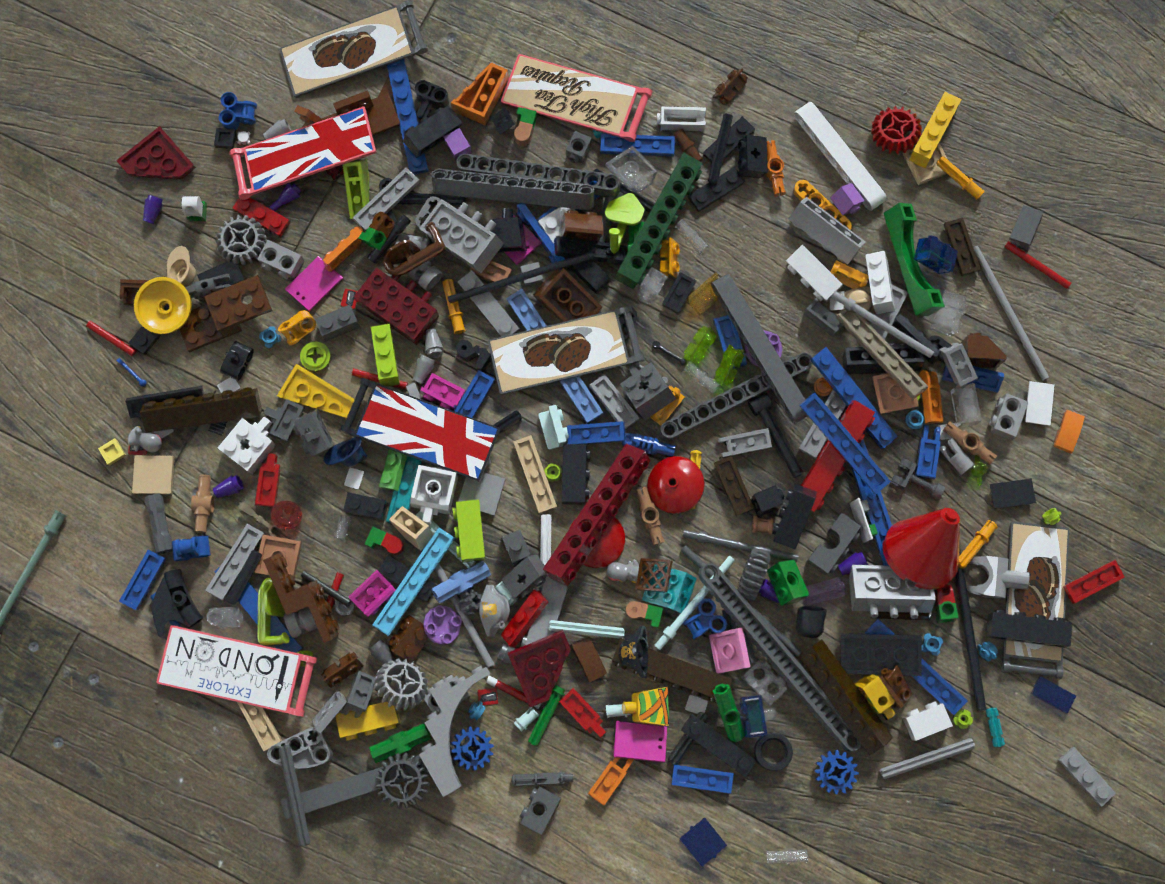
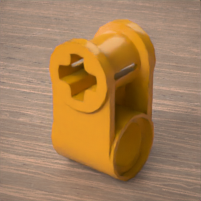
(296, 327)

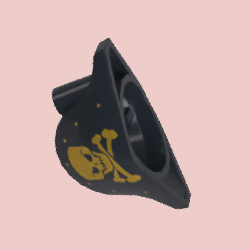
(634, 651)

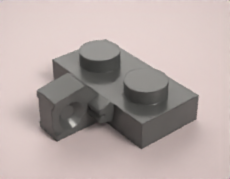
(284, 419)

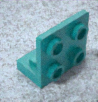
(678, 593)

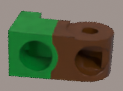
(377, 231)

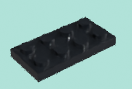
(878, 651)

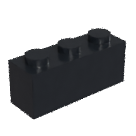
(431, 131)
(575, 474)
(794, 516)

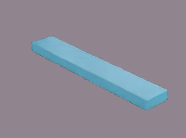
(413, 581)

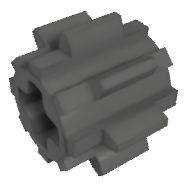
(469, 602)

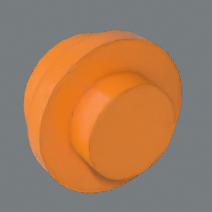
(822, 387)

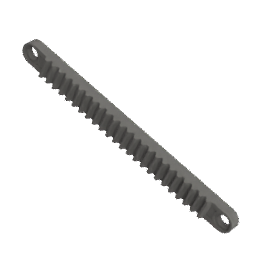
(778, 656)

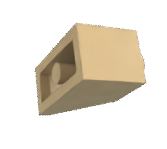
(412, 528)

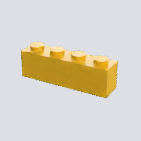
(935, 130)

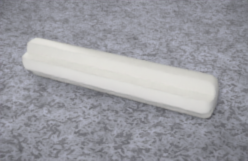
(545, 552)

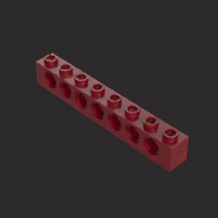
(604, 501)

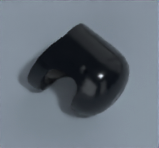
(810, 621)

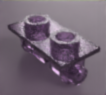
(825, 591)

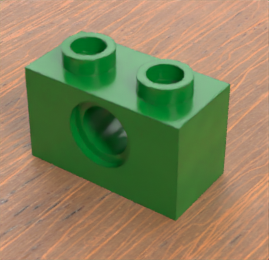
(787, 582)

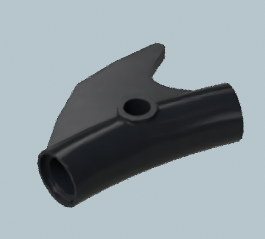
(167, 609)

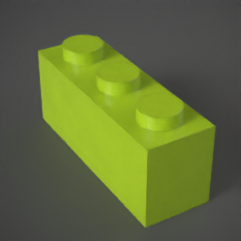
(385, 355)
(469, 531)

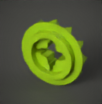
(309, 350)

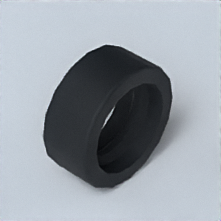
(788, 752)

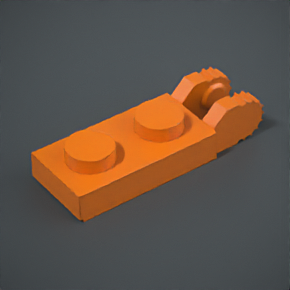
(343, 250)
(931, 398)
(609, 781)

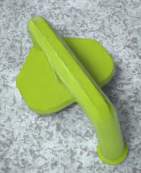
(625, 211)
(268, 606)

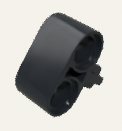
(429, 98)
(236, 360)

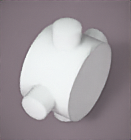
(244, 138)

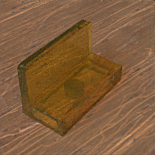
(703, 296)

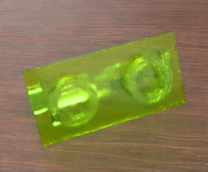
(696, 352)
(725, 373)

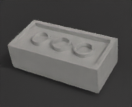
(464, 235)
(881, 590)

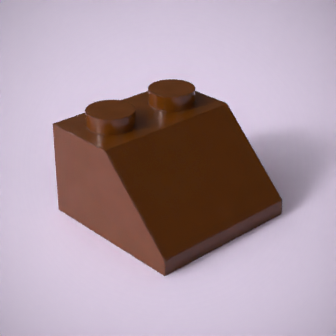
(582, 226)
(983, 351)

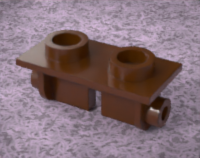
(724, 90)
(349, 665)
(897, 683)

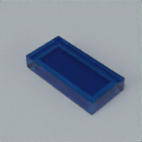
(1053, 694)

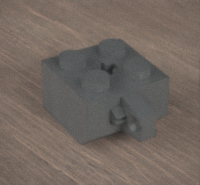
(647, 390)
(313, 432)

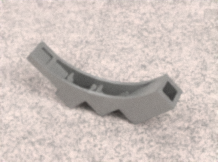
(438, 756)

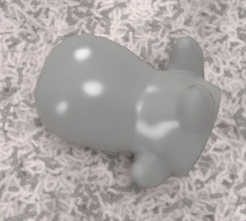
(149, 441)
(621, 572)

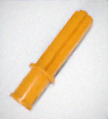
(960, 177)
(454, 309)
(975, 545)

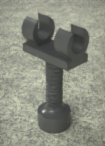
(936, 490)

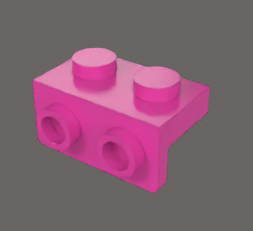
(443, 392)
(372, 593)

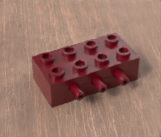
(397, 305)

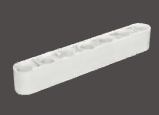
(839, 155)

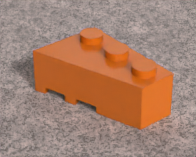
(482, 95)

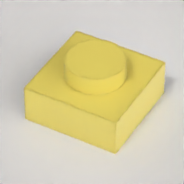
(112, 451)

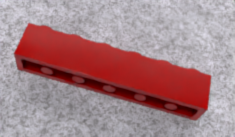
(830, 461)

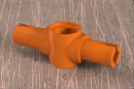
(775, 177)

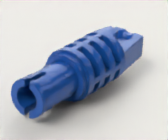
(649, 444)

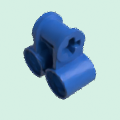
(239, 111)
(191, 548)
(703, 621)

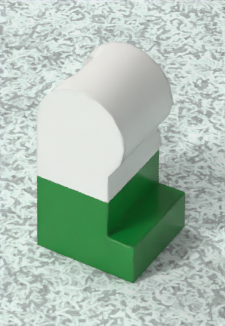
(194, 208)

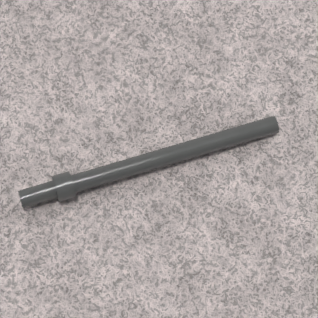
(702, 537)

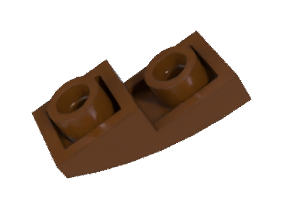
(588, 658)

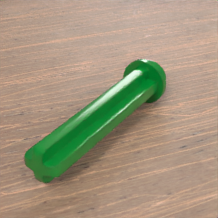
(546, 715)

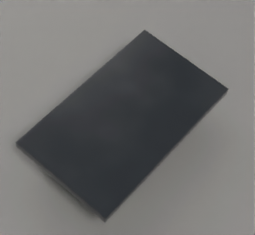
(225, 268)
(1012, 493)

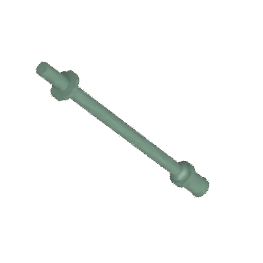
(50, 531)

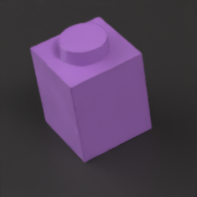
(457, 144)
(847, 199)

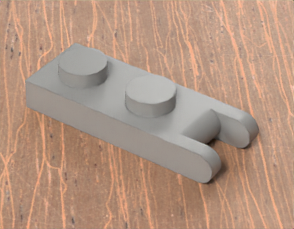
(746, 442)

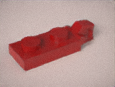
(268, 482)
(582, 712)

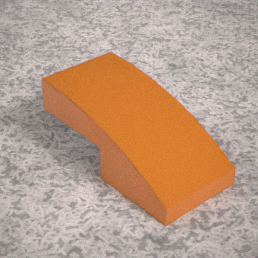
(1069, 431)

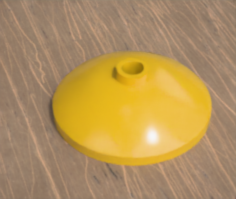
(150, 305)

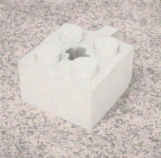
(255, 437)
(435, 502)

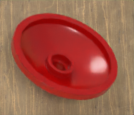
(684, 493)
(608, 546)

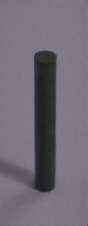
(327, 589)

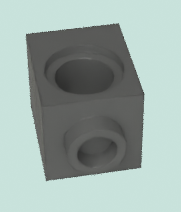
(582, 141)

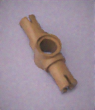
(977, 449)
(202, 504)
(647, 506)

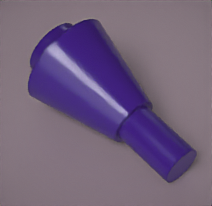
(288, 194)

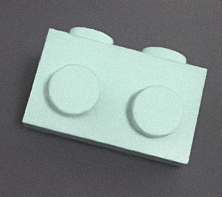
(552, 428)

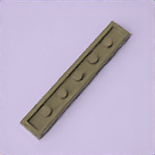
(882, 353)

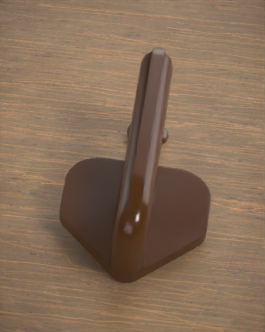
(410, 254)

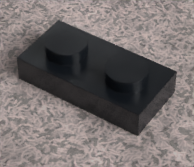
(679, 293)

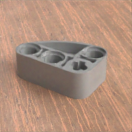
(308, 753)

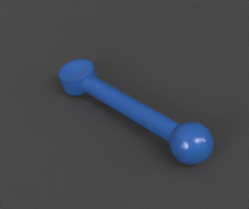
(142, 383)

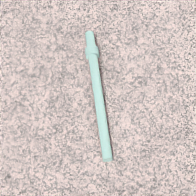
(670, 632)

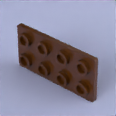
(379, 110)

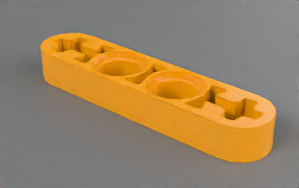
(825, 204)

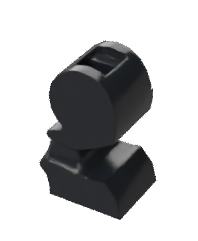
(468, 352)

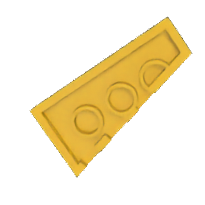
(315, 392)

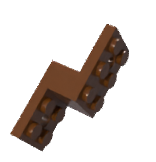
(225, 313)
(301, 597)

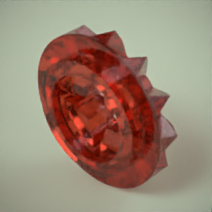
(290, 508)

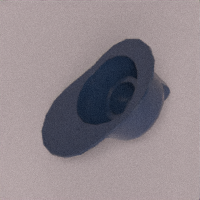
(347, 453)

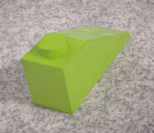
(357, 185)

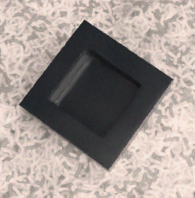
(225, 138)

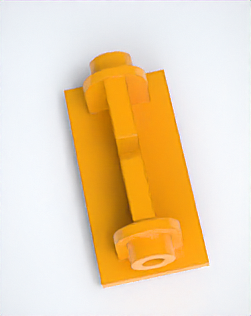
(669, 250)
(849, 276)
(663, 414)

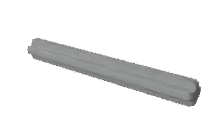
(927, 758)

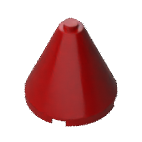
(925, 548)

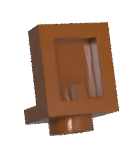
(307, 116)

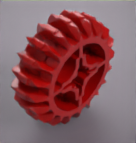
(899, 124)

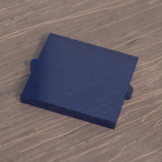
(703, 841)

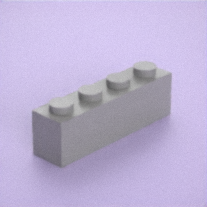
(826, 230)
(555, 594)

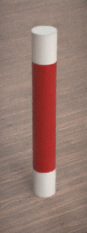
(508, 689)

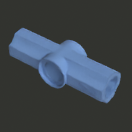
(461, 582)

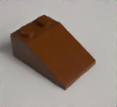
(566, 297)

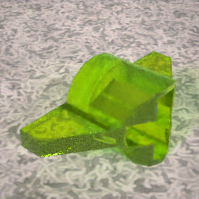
(978, 470)

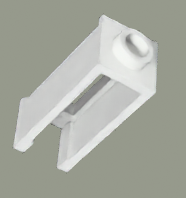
(682, 113)

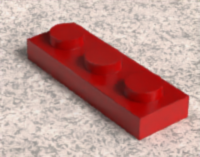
(265, 216)
(1093, 581)
(524, 618)

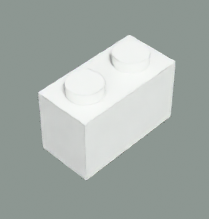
(927, 722)

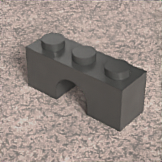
(845, 531)

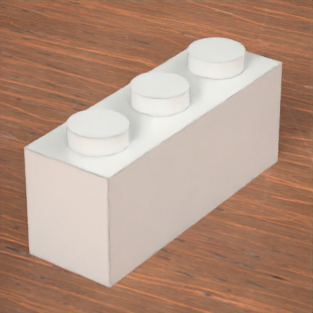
(813, 274)
(880, 282)

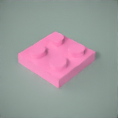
(729, 650)

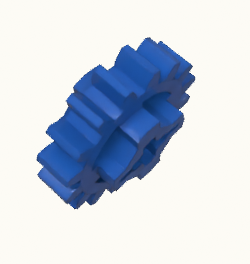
(470, 740)
(832, 762)

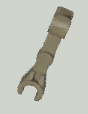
(248, 510)

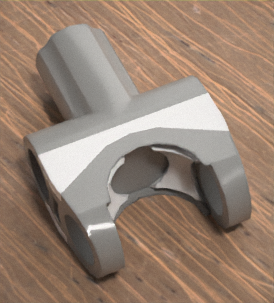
(998, 577)

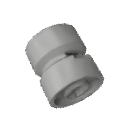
(427, 275)
(300, 621)

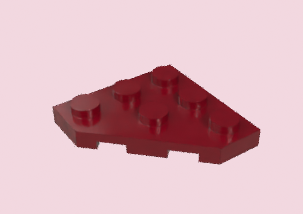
(156, 158)
(540, 666)

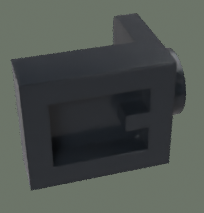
(502, 120)

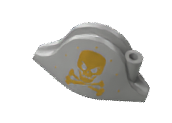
(493, 610)

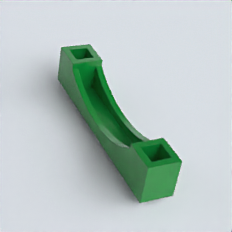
(900, 224)

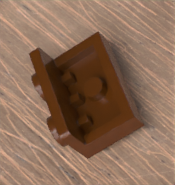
(408, 639)

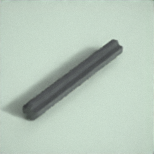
(294, 795)

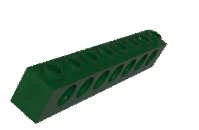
(627, 273)

